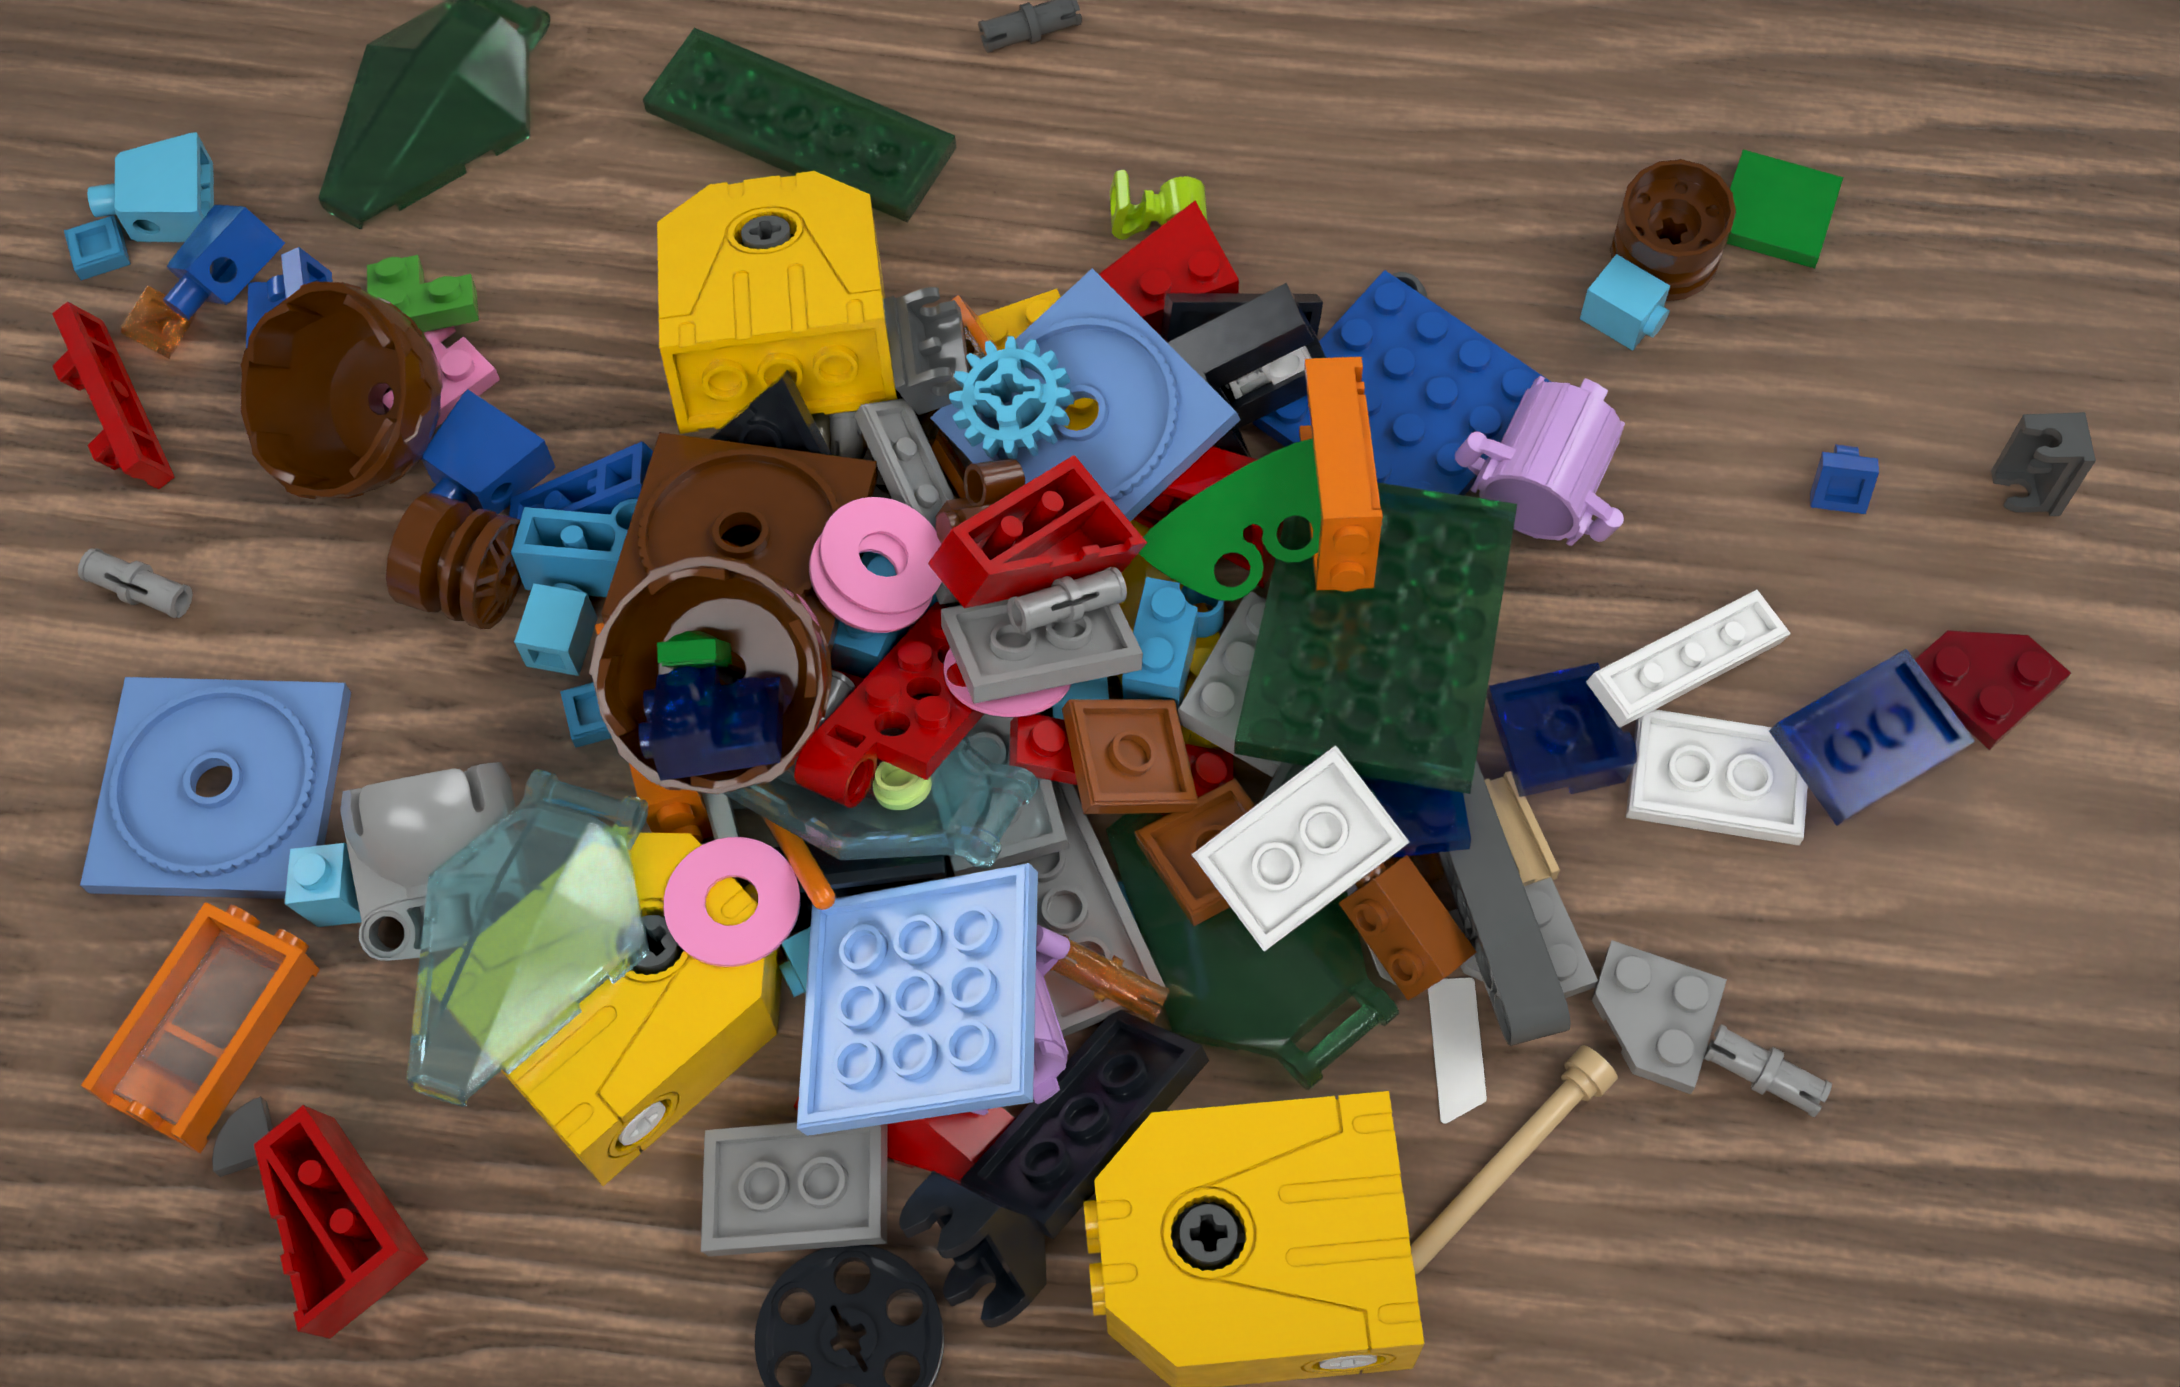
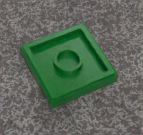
(1782, 208)

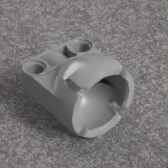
(405, 832)

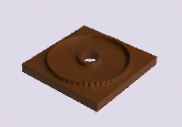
(710, 485)

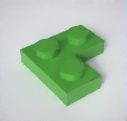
(430, 305)

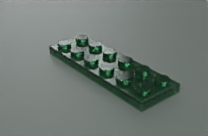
(799, 122)

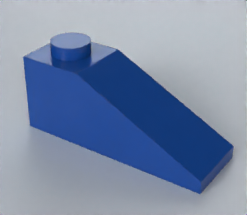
(592, 487)

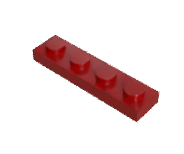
(1043, 748)

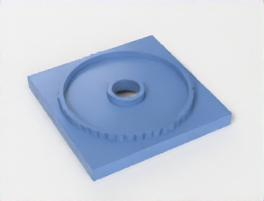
(1151, 402)
(168, 840)

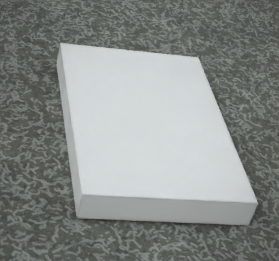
(1715, 778)
(1300, 848)

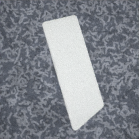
(1457, 1047)

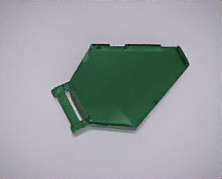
(431, 104)
(1233, 990)

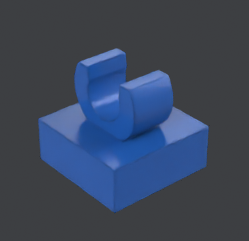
(298, 270)
(1844, 480)

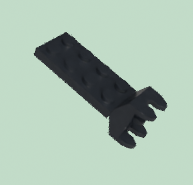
(1048, 1163)

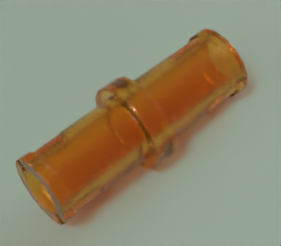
(1112, 981)

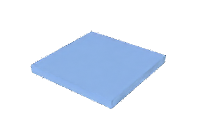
(920, 1002)

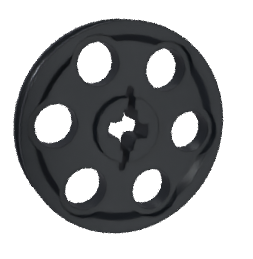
(861, 1311)

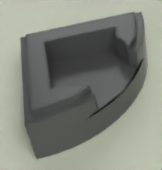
(237, 1137)

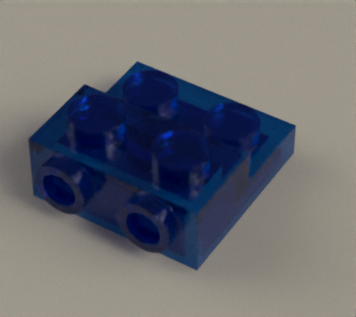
(710, 726)
(1559, 733)

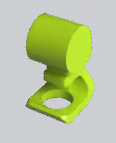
(1161, 207)

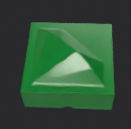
(694, 650)

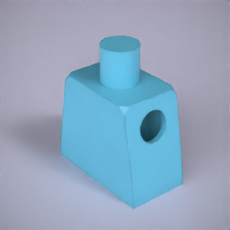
(159, 190)

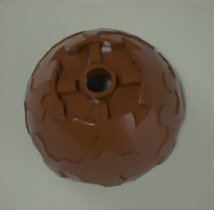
(319, 387)
(737, 605)

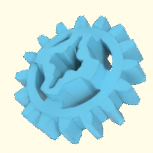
(1006, 376)

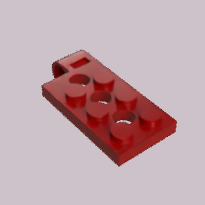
(845, 748)

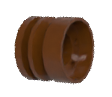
(1675, 224)
(454, 561)

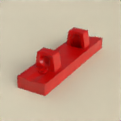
(96, 366)

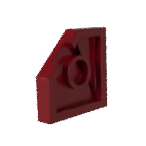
(1991, 679)

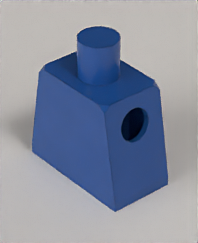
(234, 246)
(484, 456)

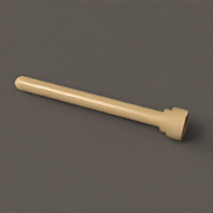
(1585, 1077)

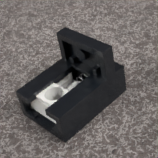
(1253, 358)

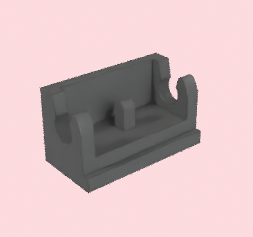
(925, 348)
(2048, 458)

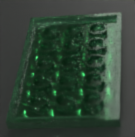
(1390, 667)

